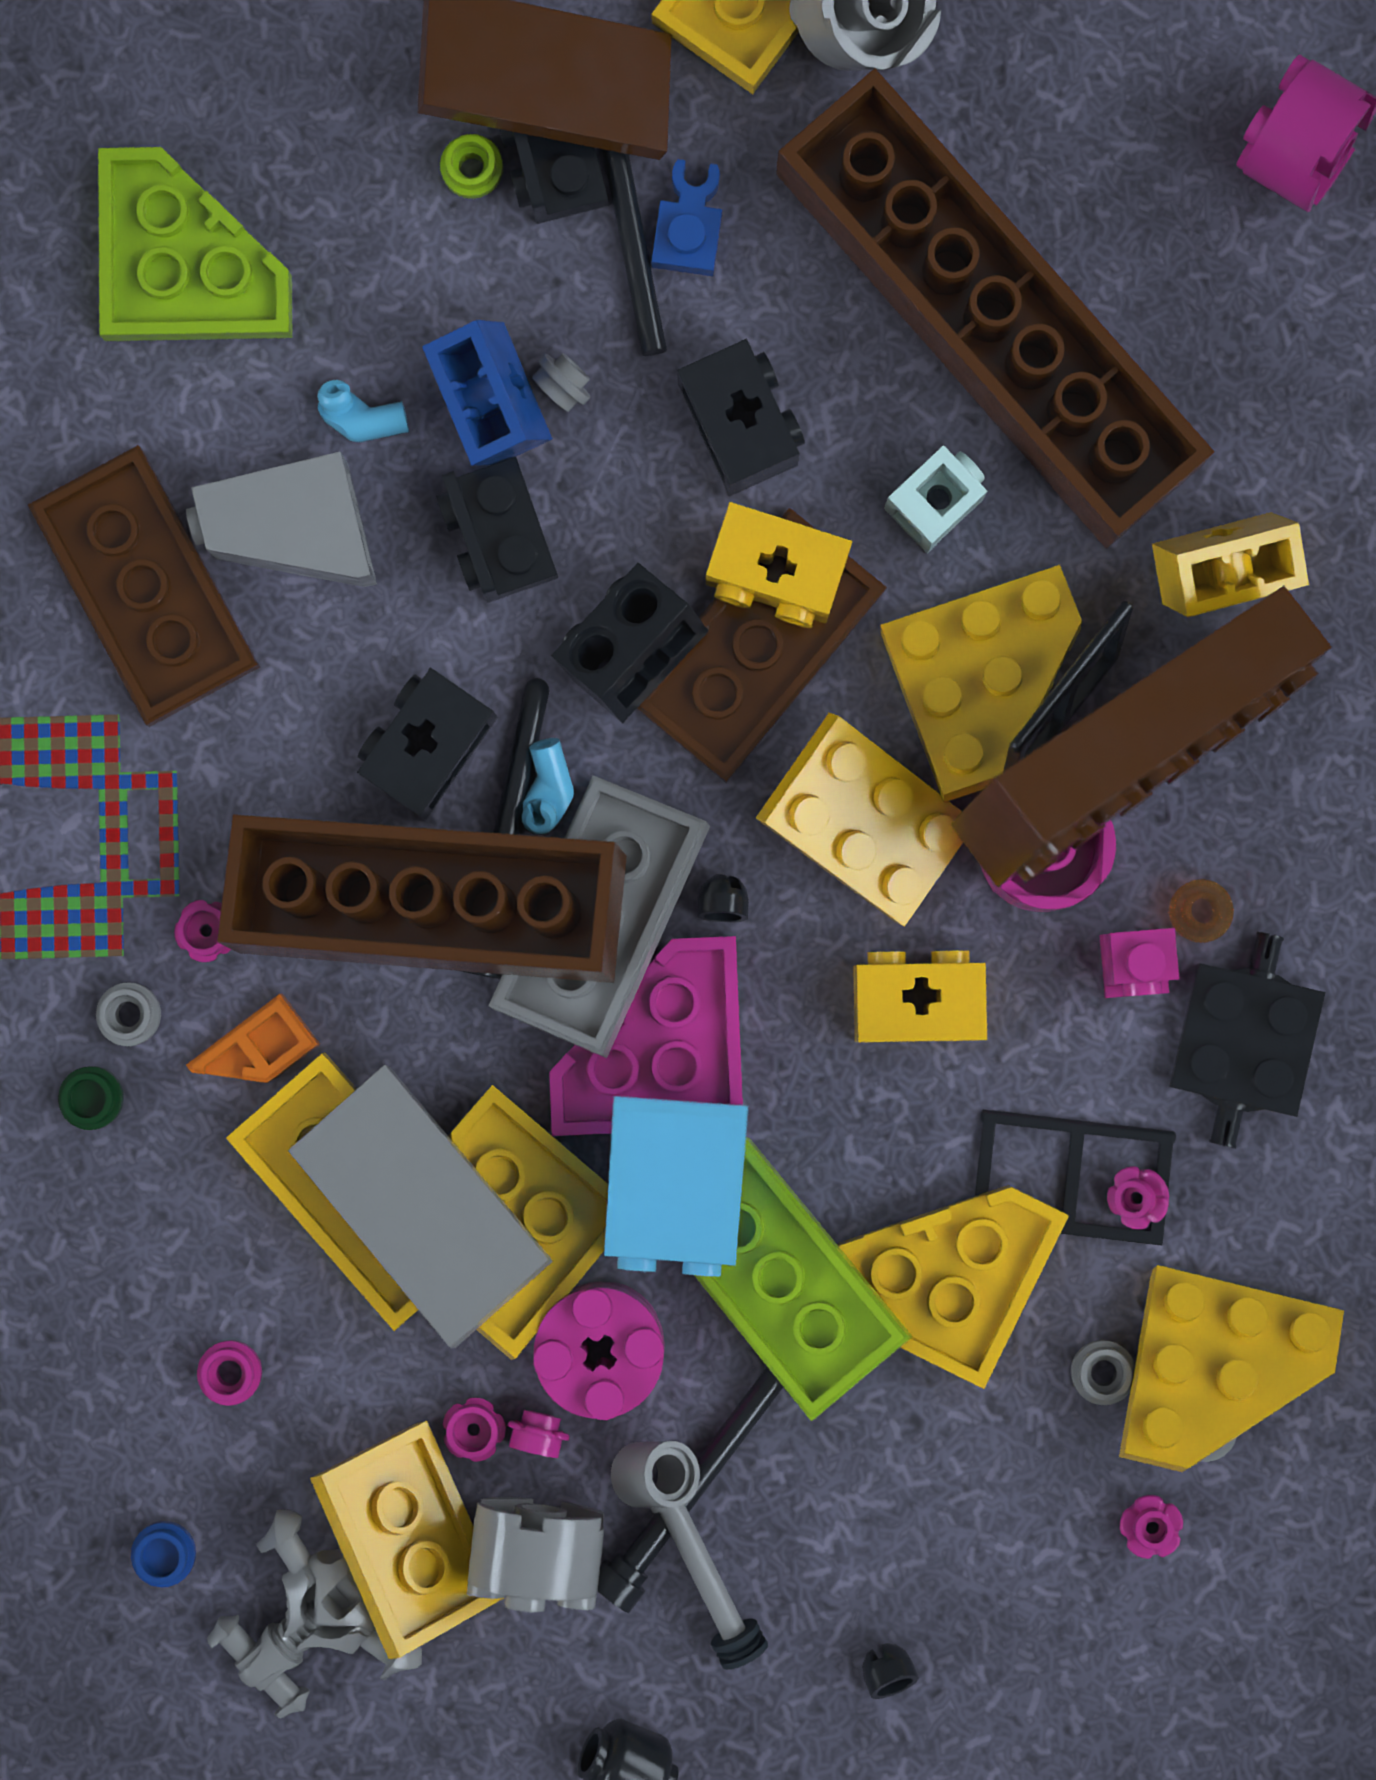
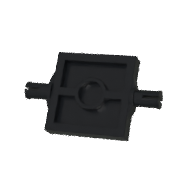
(1247, 1039)

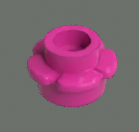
(188, 931)
(1150, 1186)
(537, 1434)
(478, 1446)
(1151, 1509)

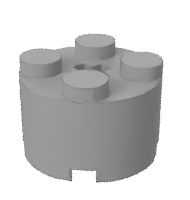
(866, 32)
(536, 1553)

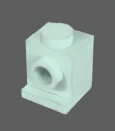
(942, 471)

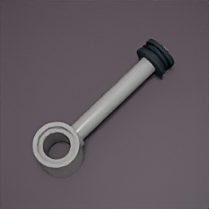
(677, 1482)

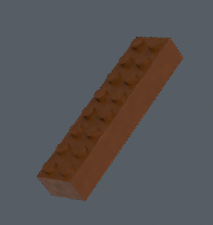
(991, 308)

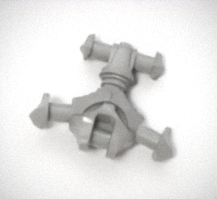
(321, 1612)

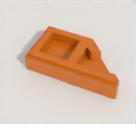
(259, 1045)

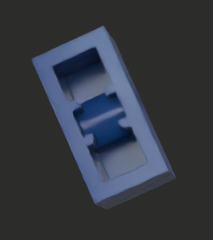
(487, 392)

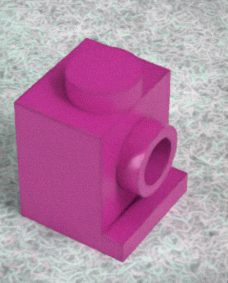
(1138, 962)

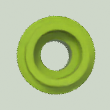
(466, 148)

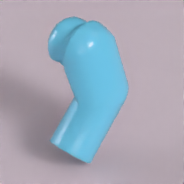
(356, 419)
(551, 789)

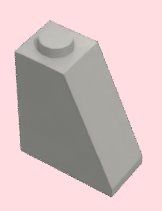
(287, 520)

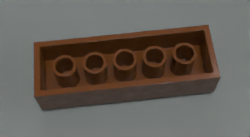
(1141, 740)
(423, 898)

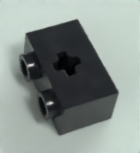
(711, 392)
(458, 730)

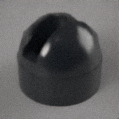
(723, 900)
(890, 1673)

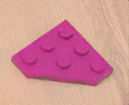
(672, 1045)

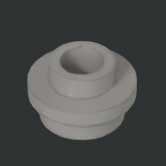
(562, 381)
(108, 1014)
(1117, 1387)

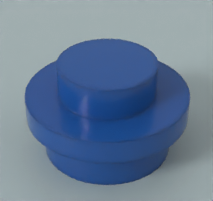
(163, 1554)

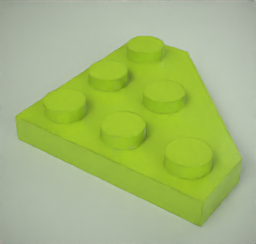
(179, 259)

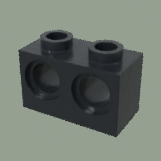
(639, 651)

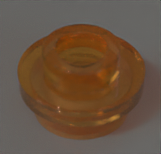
(1181, 911)

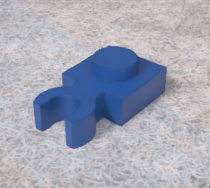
(688, 230)

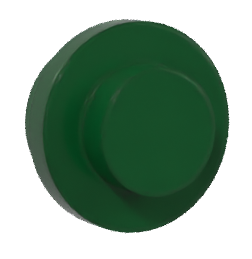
(90, 1098)

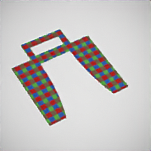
(88, 916)

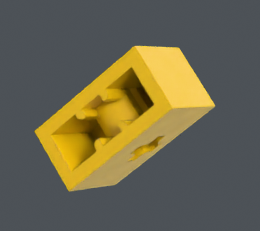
(758, 537)
(1230, 564)
(955, 1015)

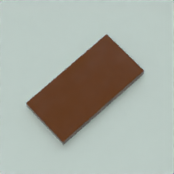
(546, 74)
(143, 586)
(751, 669)

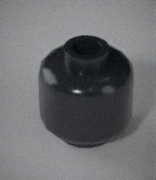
(626, 1753)

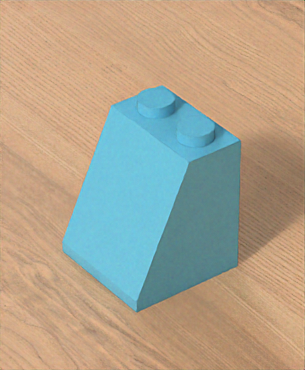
(675, 1184)

